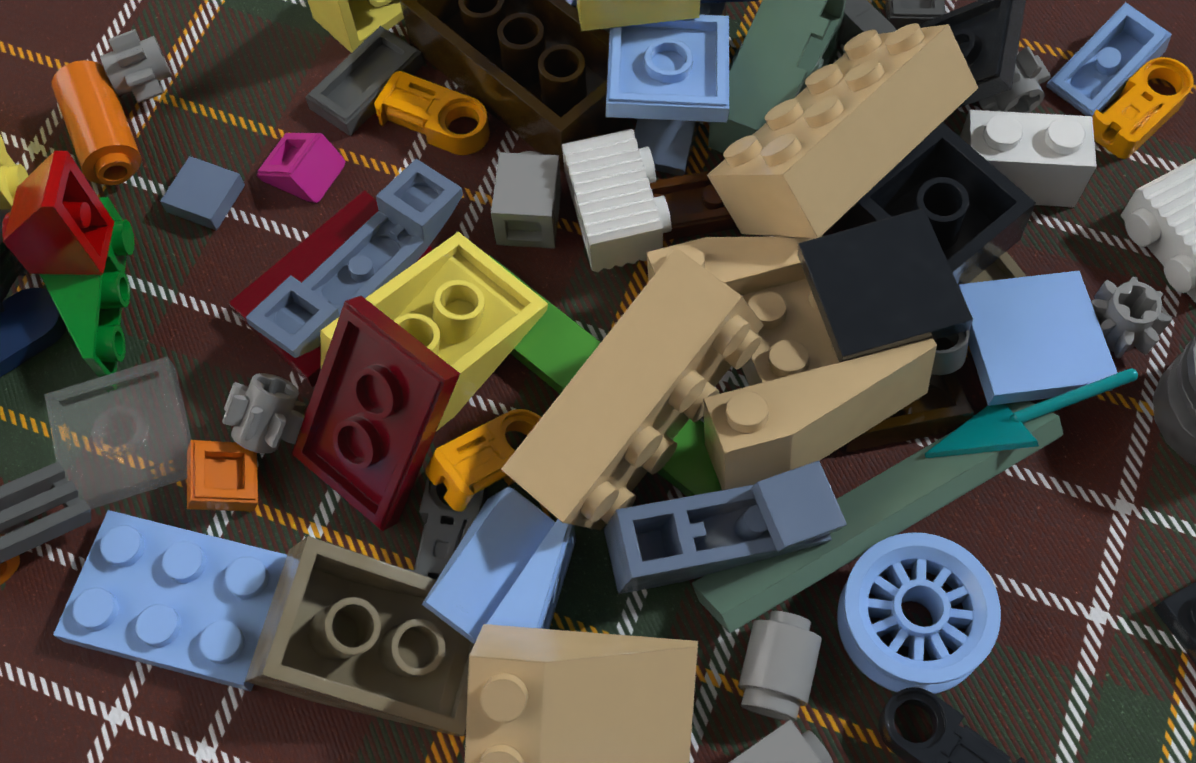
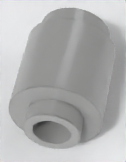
(779, 666)

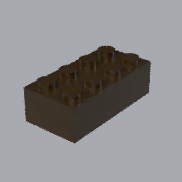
(521, 63)

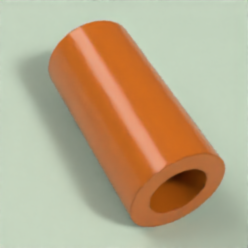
(96, 123)

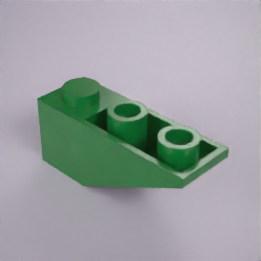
(94, 303)

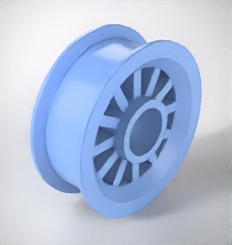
(970, 587)

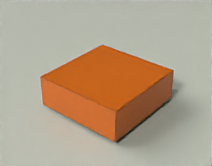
(221, 476)

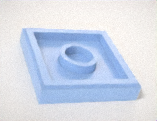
(670, 70)
(1035, 337)

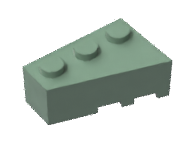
(774, 61)

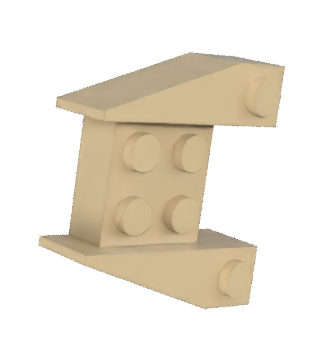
(798, 392)

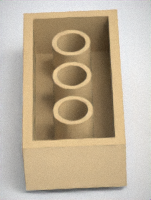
(843, 131)
(636, 394)

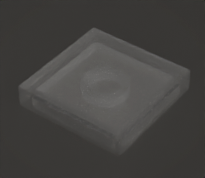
(121, 432)

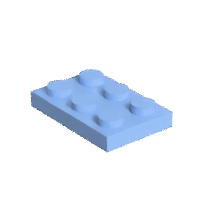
(172, 599)

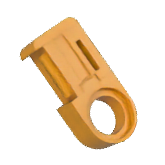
(1140, 109)
(430, 110)
(477, 457)

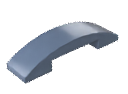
(393, 239)

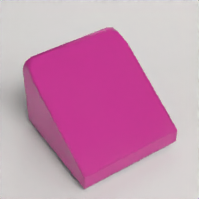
(302, 165)

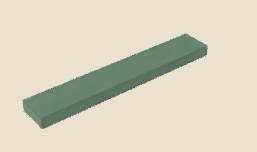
(872, 514)

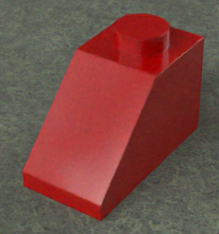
(58, 221)

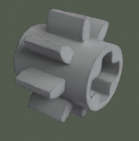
(136, 66)
(1025, 90)
(1130, 316)
(264, 413)

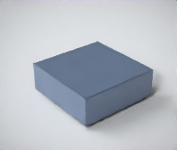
(202, 193)
(798, 506)

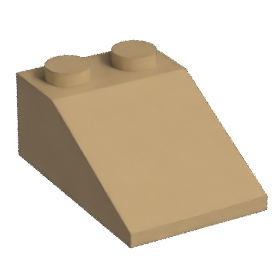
(578, 697)

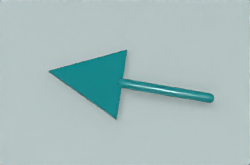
(1001, 429)

